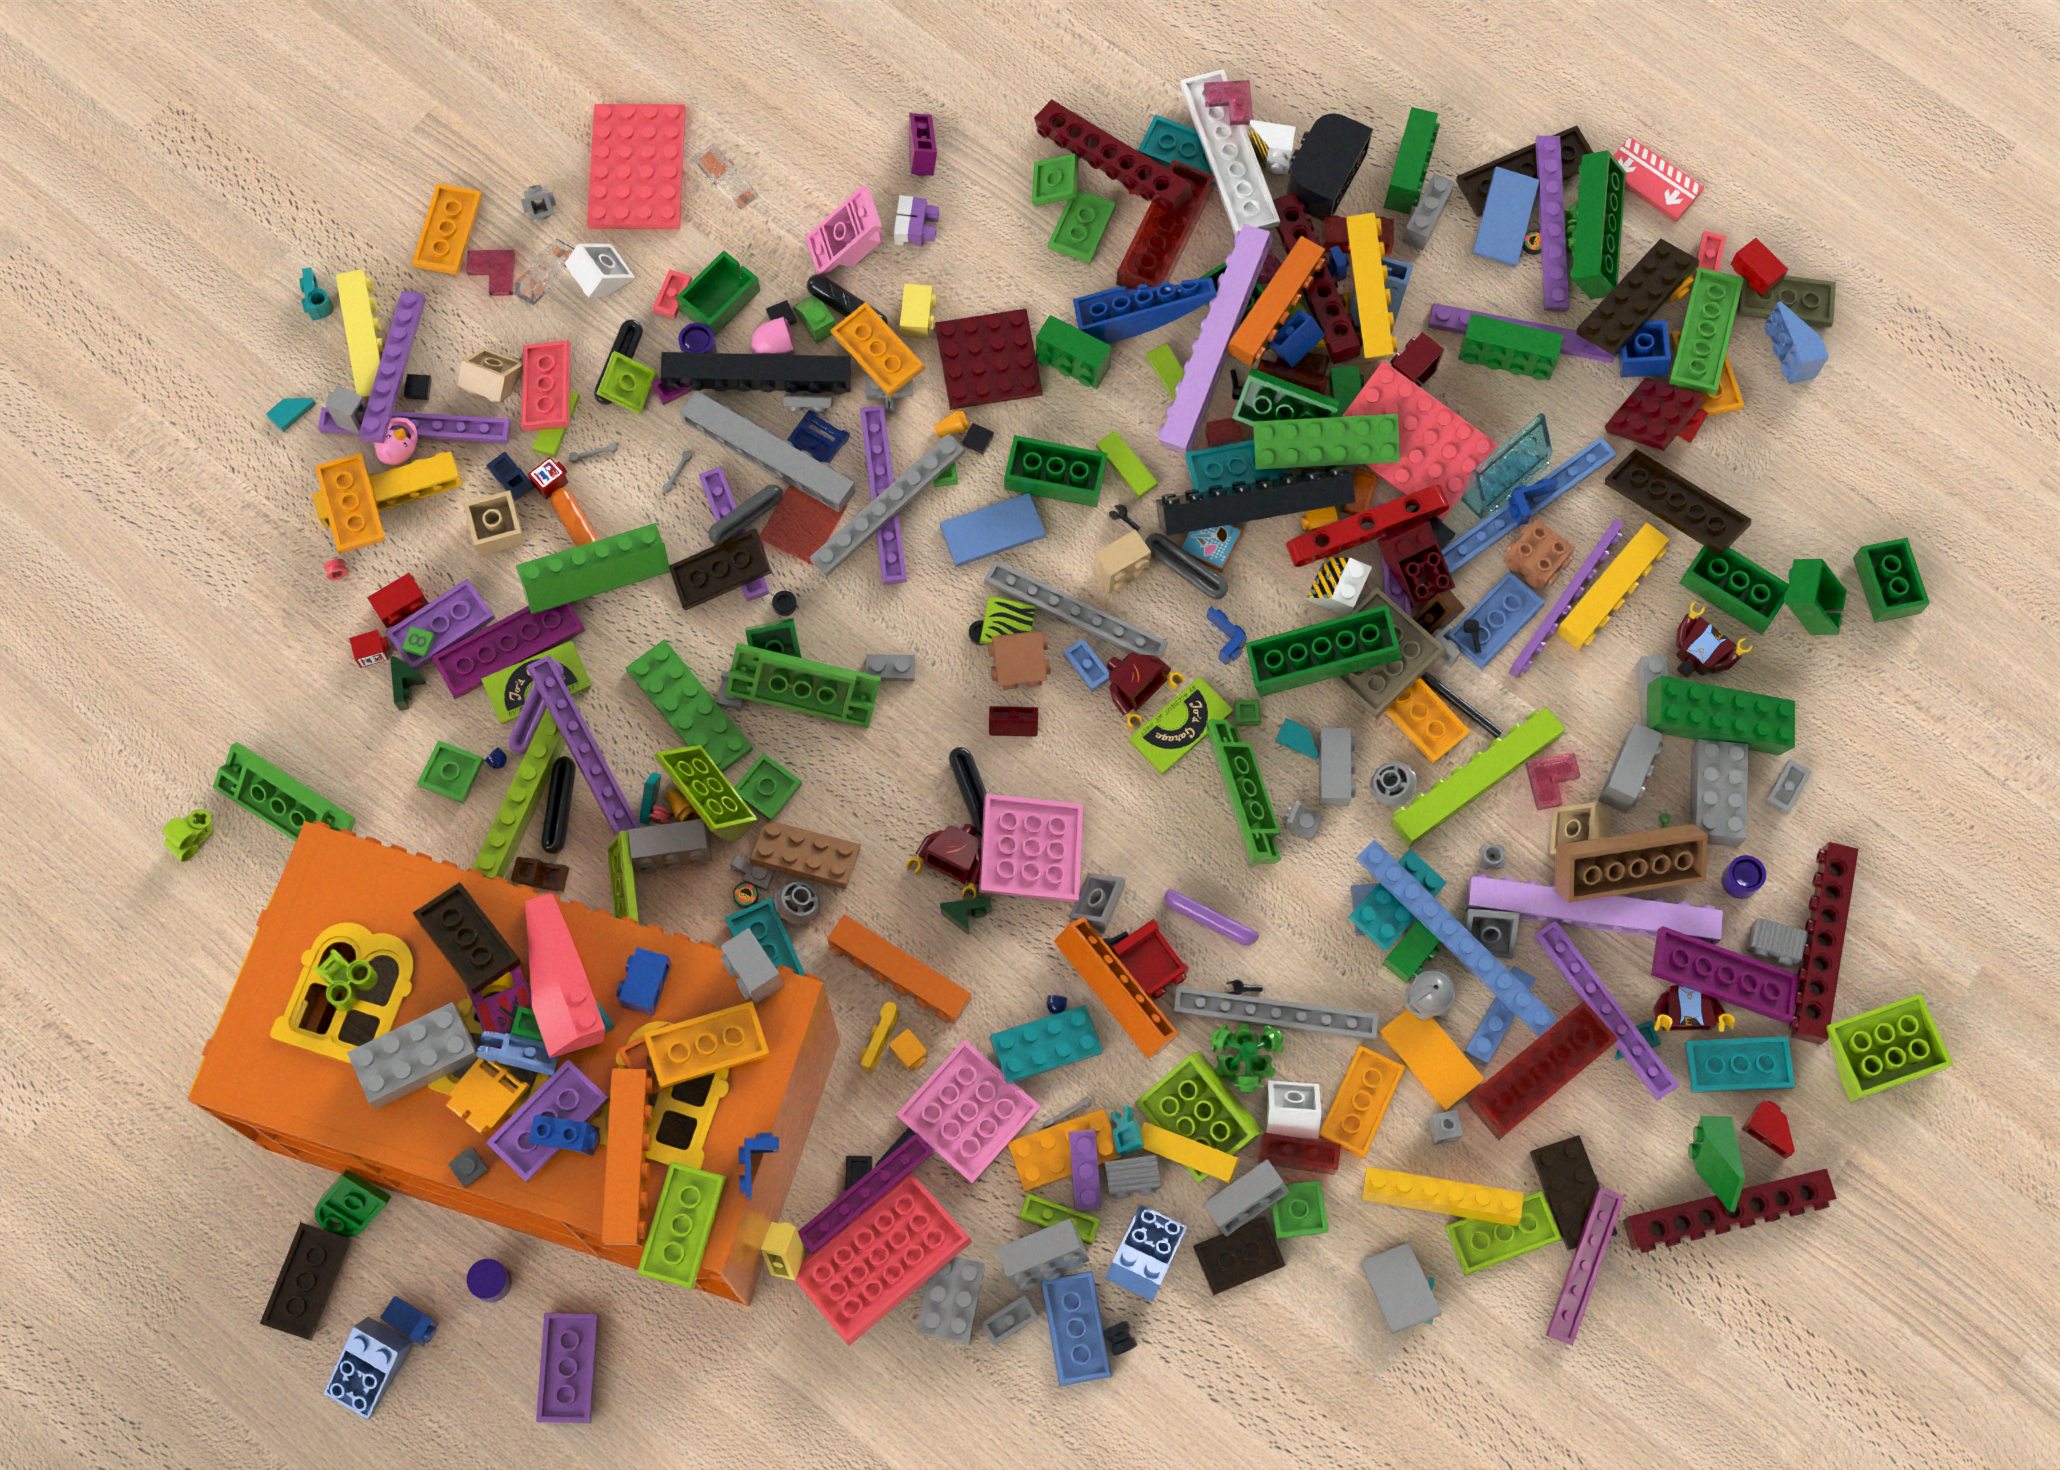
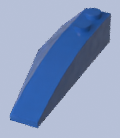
(1131, 312)

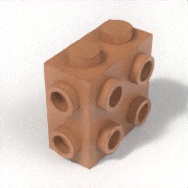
(1538, 554)
(1019, 659)

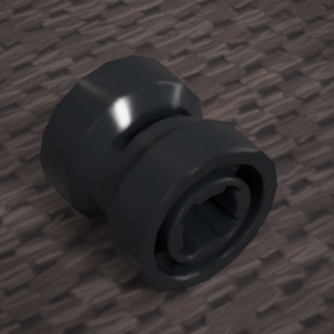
(1120, 1337)

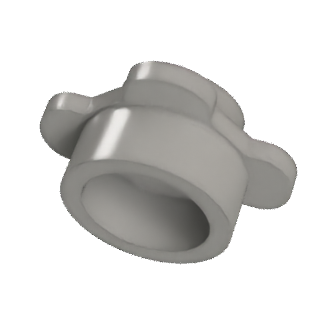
(1497, 851)

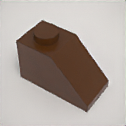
(1439, 612)

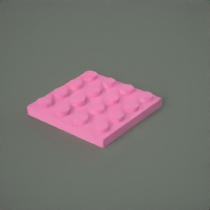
(1031, 848)
(968, 1111)

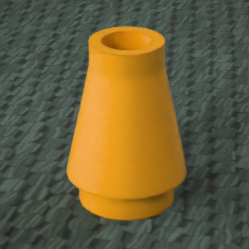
(952, 424)
(680, 806)

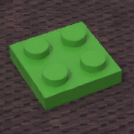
(1055, 179)
(450, 772)
(767, 787)
(1300, 1211)

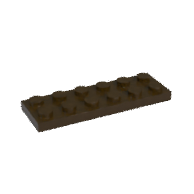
(1477, 181)
(1637, 297)
(1678, 502)

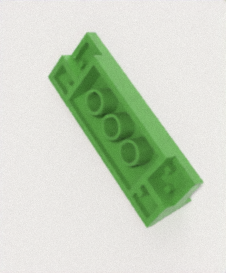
(593, 568)
(802, 685)
(1245, 792)
(274, 794)

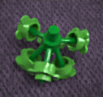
(1248, 1049)

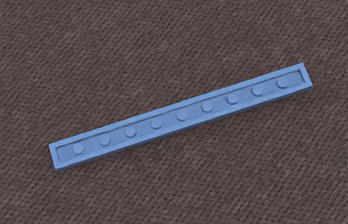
(1501, 522)
(1456, 938)

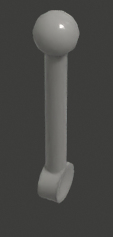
(686, 456)
(574, 457)
(1086, 1102)

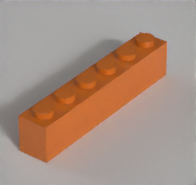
(1276, 301)
(899, 969)
(1116, 987)
(627, 1157)

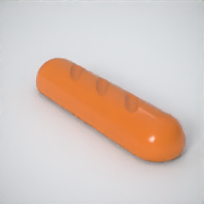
(572, 517)

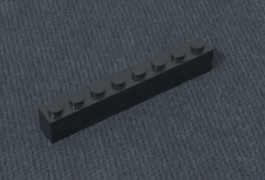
(756, 372)

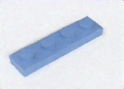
(1495, 1024)

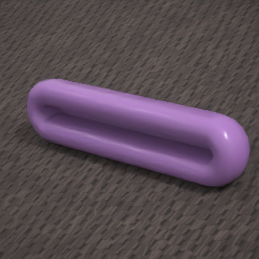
(529, 718)
(1210, 918)

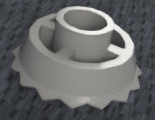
(1393, 783)
(797, 902)

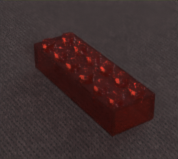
(1163, 235)
(1541, 1070)

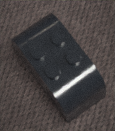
(1328, 163)

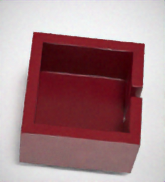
(1419, 359)

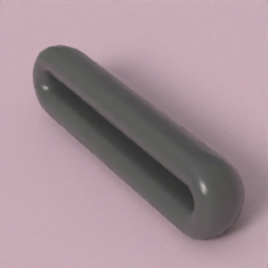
(745, 514)
(1186, 566)

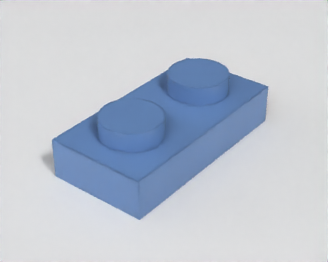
(1087, 665)

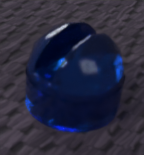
(496, 759)
(1056, 1004)

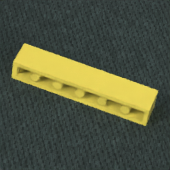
(361, 328)

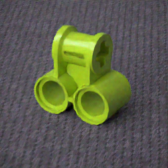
(186, 833)
(342, 976)

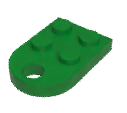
(351, 1203)

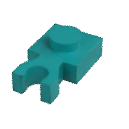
(1127, 1134)

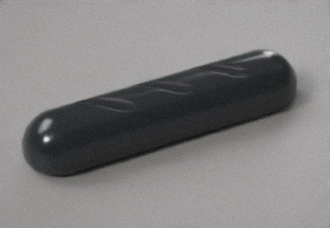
(836, 296)
(625, 344)
(969, 784)
(558, 805)

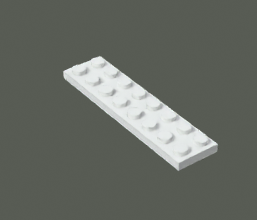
(1230, 158)

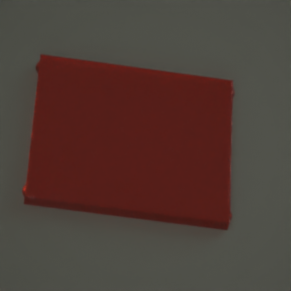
(800, 524)

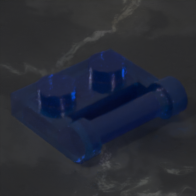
(816, 444)

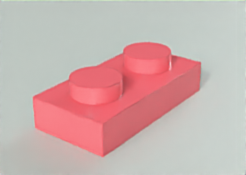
(1710, 251)
(666, 300)

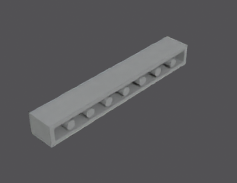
(767, 451)

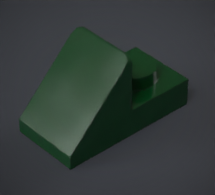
(402, 678)
(959, 910)

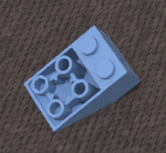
(1398, 279)
(1795, 345)
(1146, 1252)
(367, 1366)

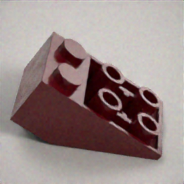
(1416, 562)

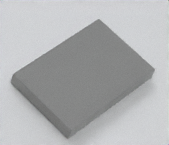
(1401, 1288)

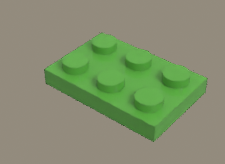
(1082, 226)

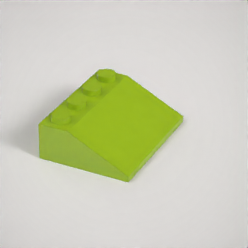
(708, 791)
(1887, 1048)
(1201, 1108)

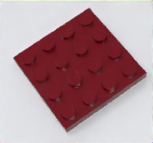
(988, 359)

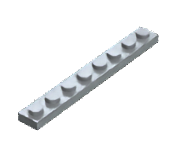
(887, 505)
(1073, 611)
(1276, 1013)

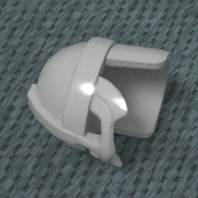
(1425, 1000)

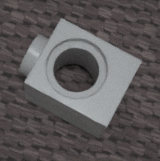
(1445, 1127)

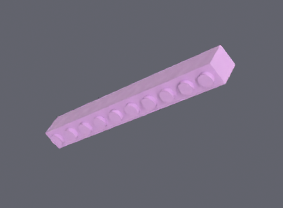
(1212, 346)
(1608, 913)

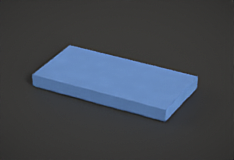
(1505, 216)
(992, 529)
(1500, 618)
(1076, 1328)

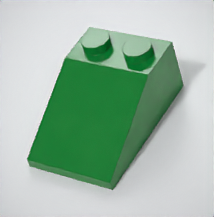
(775, 637)
(1718, 1158)

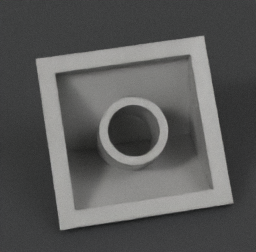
(1098, 900)
(1493, 930)

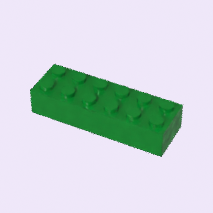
(1598, 224)
(1323, 651)
(1720, 714)

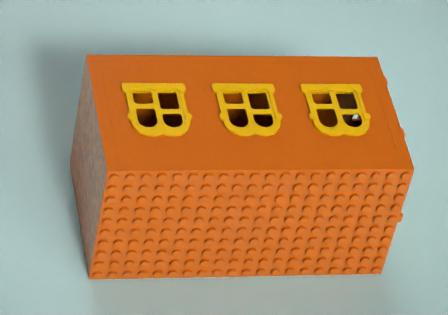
(300, 1096)

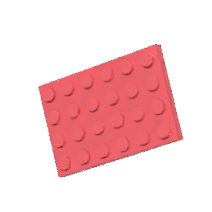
(636, 166)
(1433, 439)
(881, 1258)

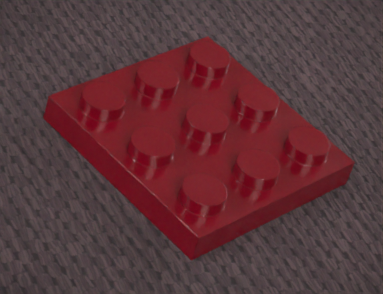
(1654, 413)

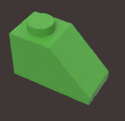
(815, 318)

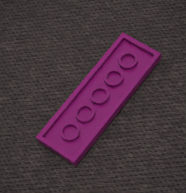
(505, 645)
(1724, 975)

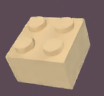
(494, 523)
(1122, 562)

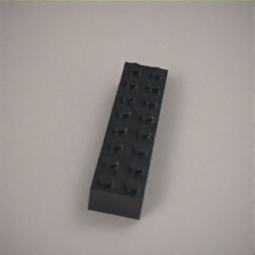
(1255, 500)

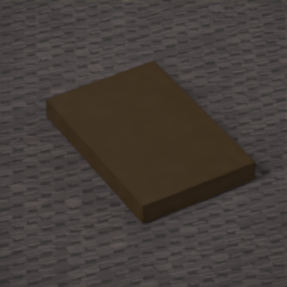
(1239, 1256)

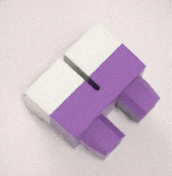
(911, 221)

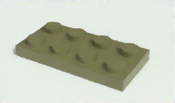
(1806, 297)

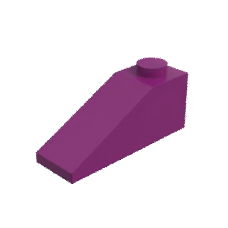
(922, 144)

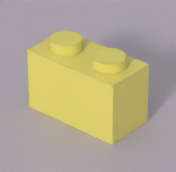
(916, 311)
(783, 1250)

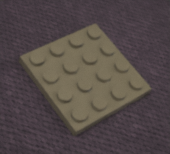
(1382, 685)

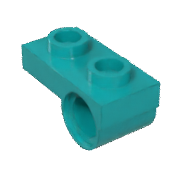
(313, 296)

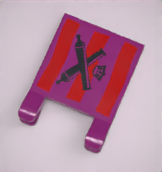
(499, 1010)

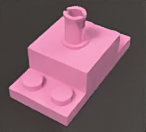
(846, 233)

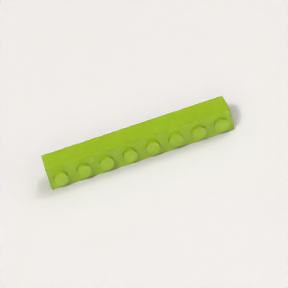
(1476, 777)
(521, 799)

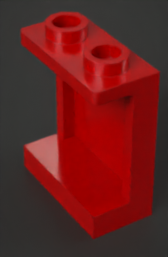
(1151, 960)

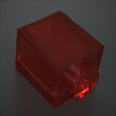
(1222, 432)

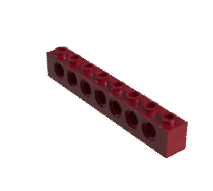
(1113, 157)
(1338, 347)
(1844, 861)
(1816, 1183)

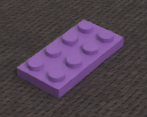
(448, 617)
(563, 1096)
(567, 1368)

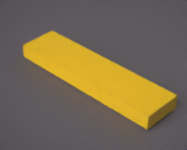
(1188, 1152)

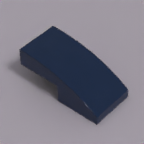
(510, 476)

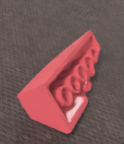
(558, 982)

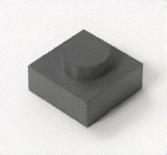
(468, 1167)

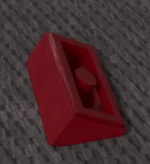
(1013, 721)

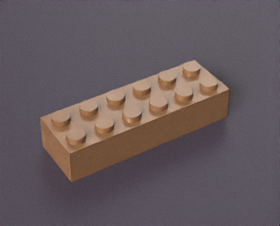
(1631, 863)

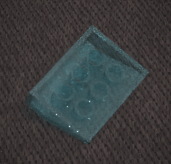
(1509, 468)

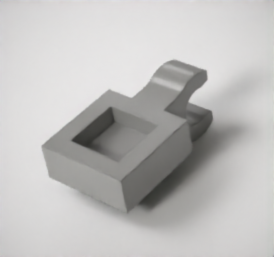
(757, 875)

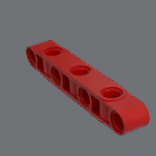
(1349, 533)

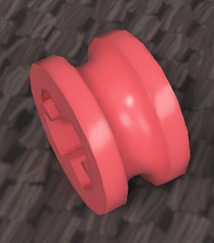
(336, 569)
(661, 815)

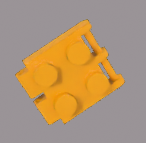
(485, 1095)

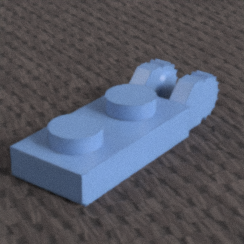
(516, 1052)

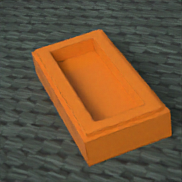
(1364, 488)

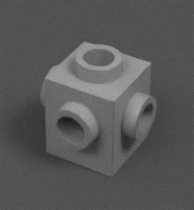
(538, 210)

